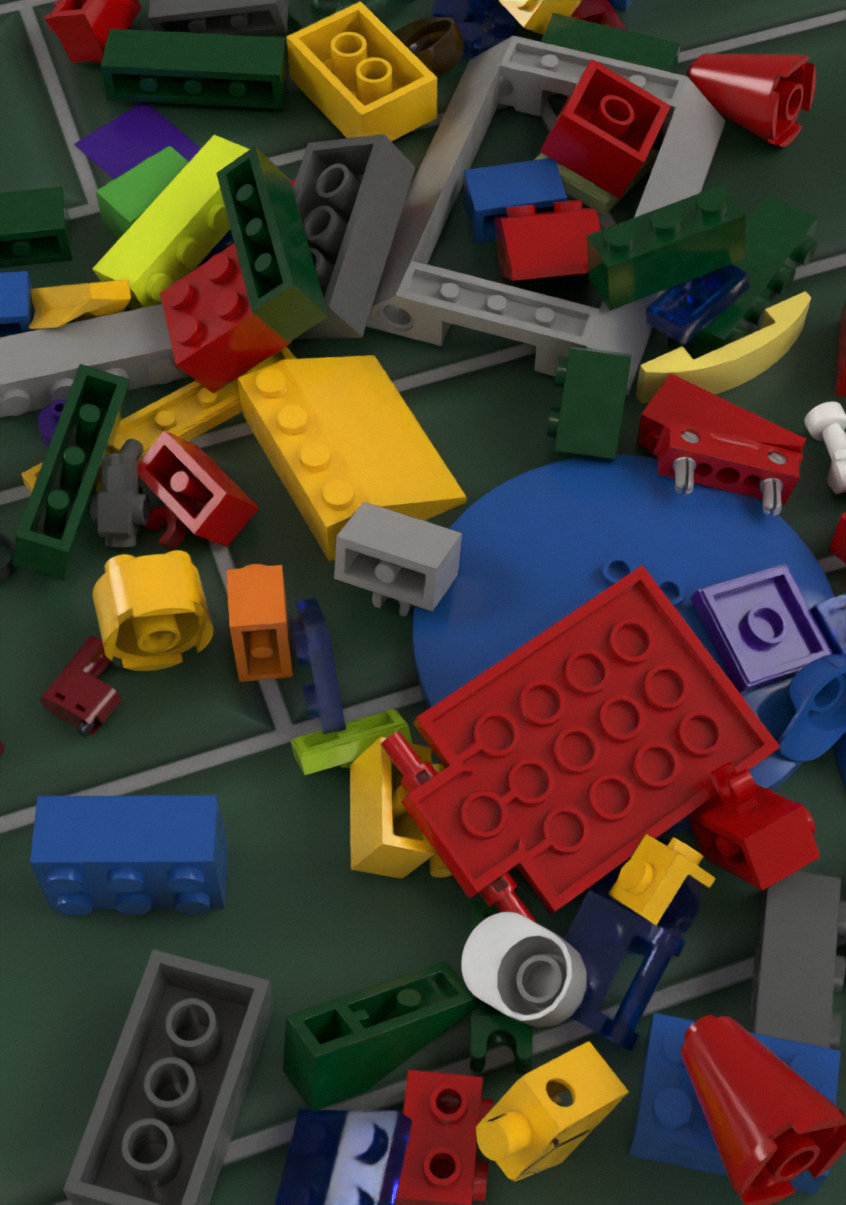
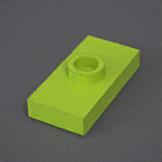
(323, 751)

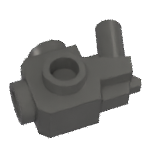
(120, 503)

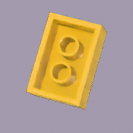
(362, 75)

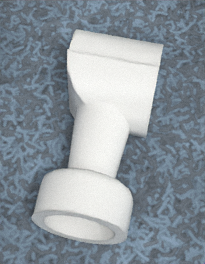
(828, 424)

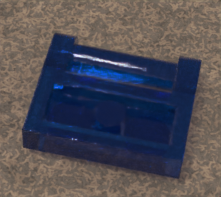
(603, 938)

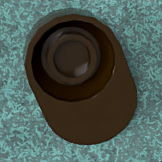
(434, 42)

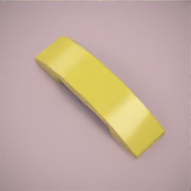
(734, 362)

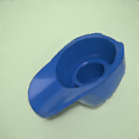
(820, 709)

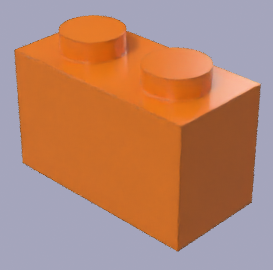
(259, 622)

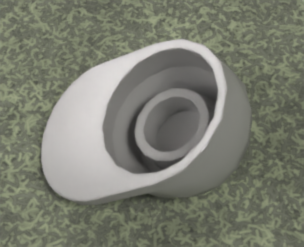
(524, 970)

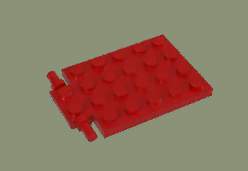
(576, 749)

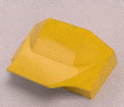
(78, 302)

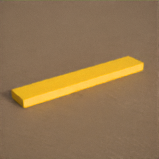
(183, 413)

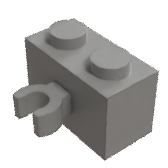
(397, 557)

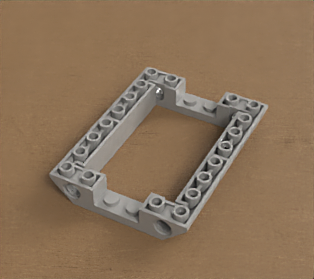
(522, 73)

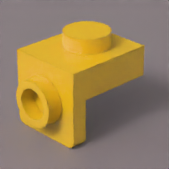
(656, 874)

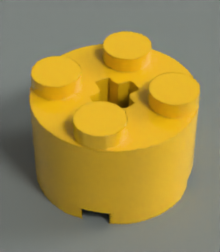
(151, 610)

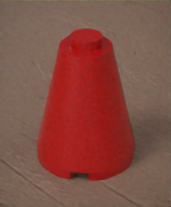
(758, 91)
(759, 1111)

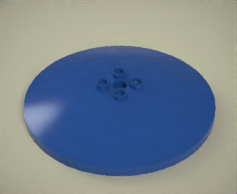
(577, 529)

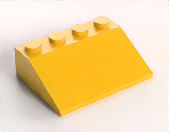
(344, 440)

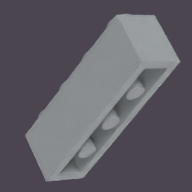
(43, 362)

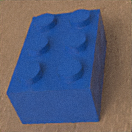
(130, 853)
(667, 1112)

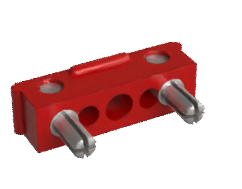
(727, 464)

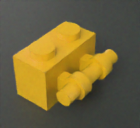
(381, 830)

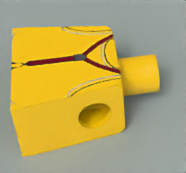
(532, 1132)

